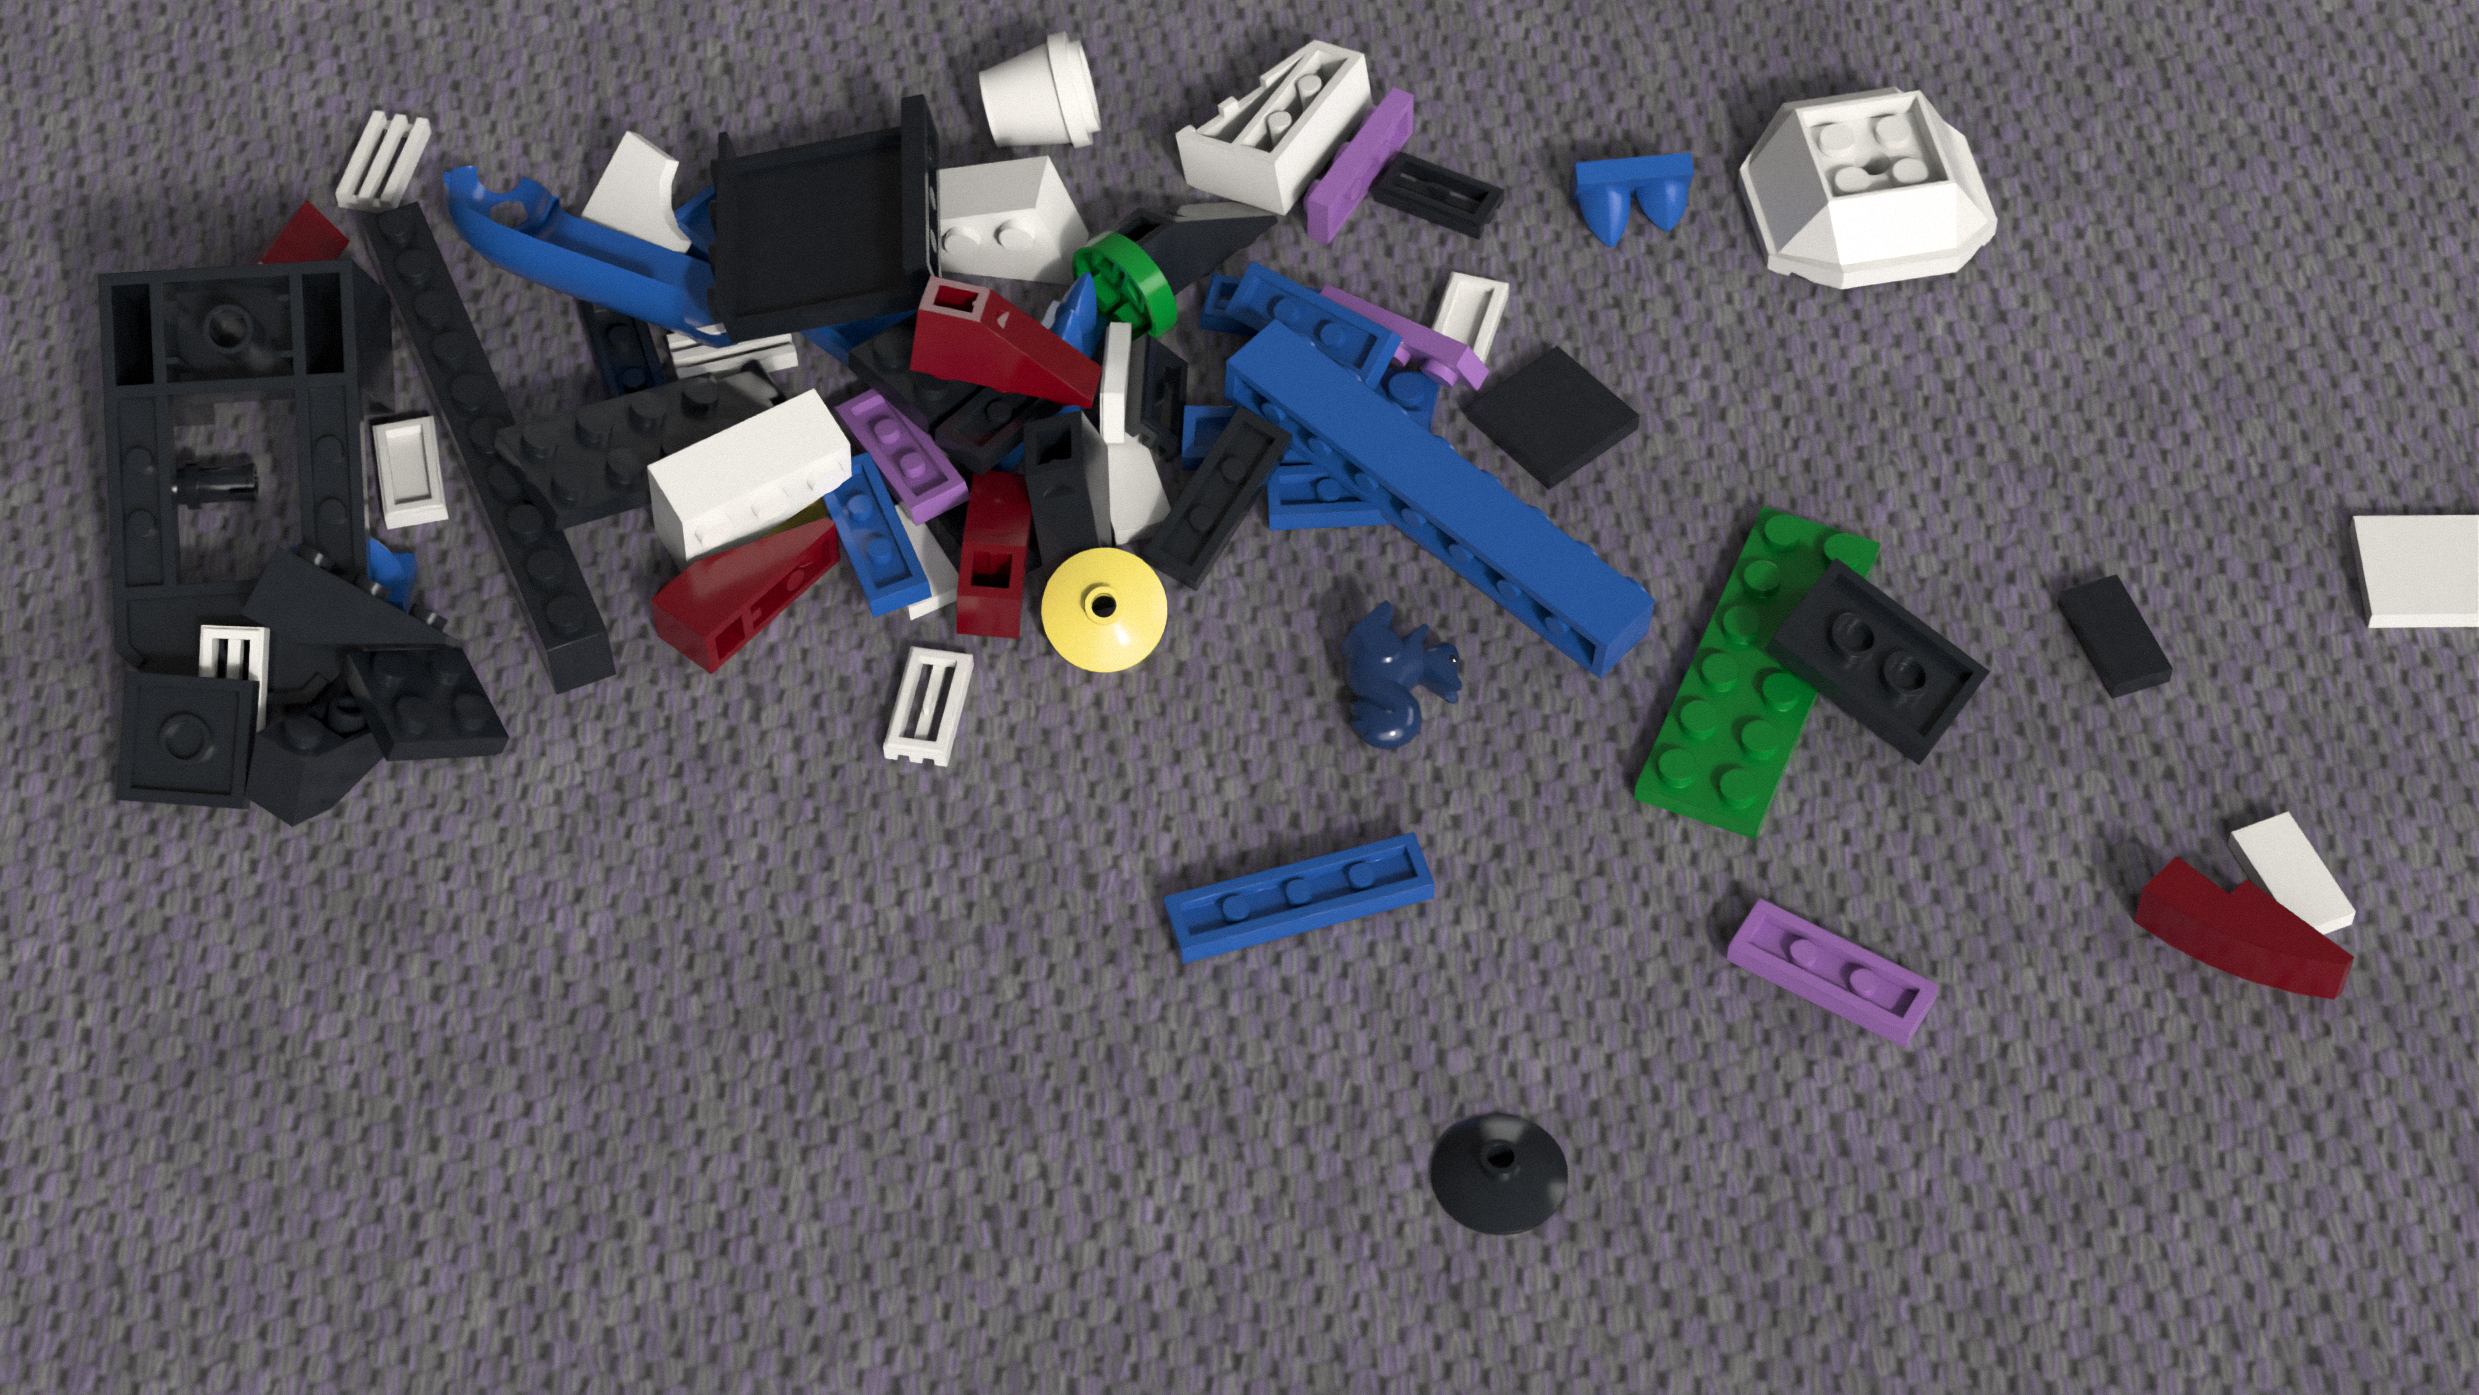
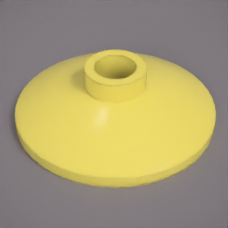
(1111, 641)

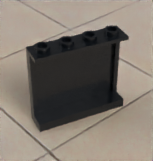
(825, 229)

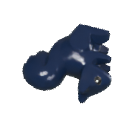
(1383, 670)

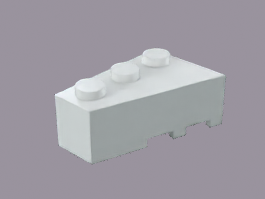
(1009, 221)

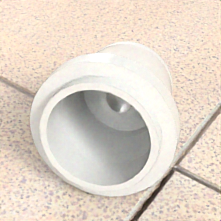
(1042, 96)

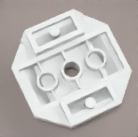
(1865, 190)

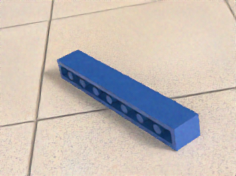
(1441, 499)

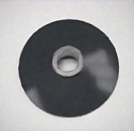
(1499, 1198)

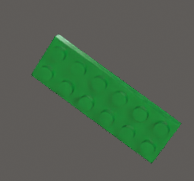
(1739, 704)

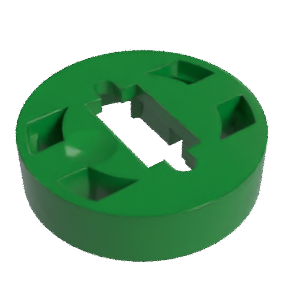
(1140, 297)

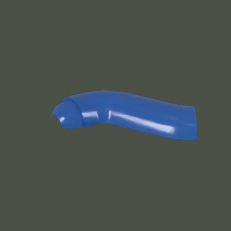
(583, 257)

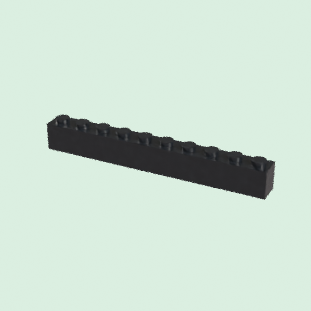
(471, 411)

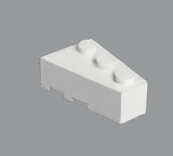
(1282, 132)
(747, 479)

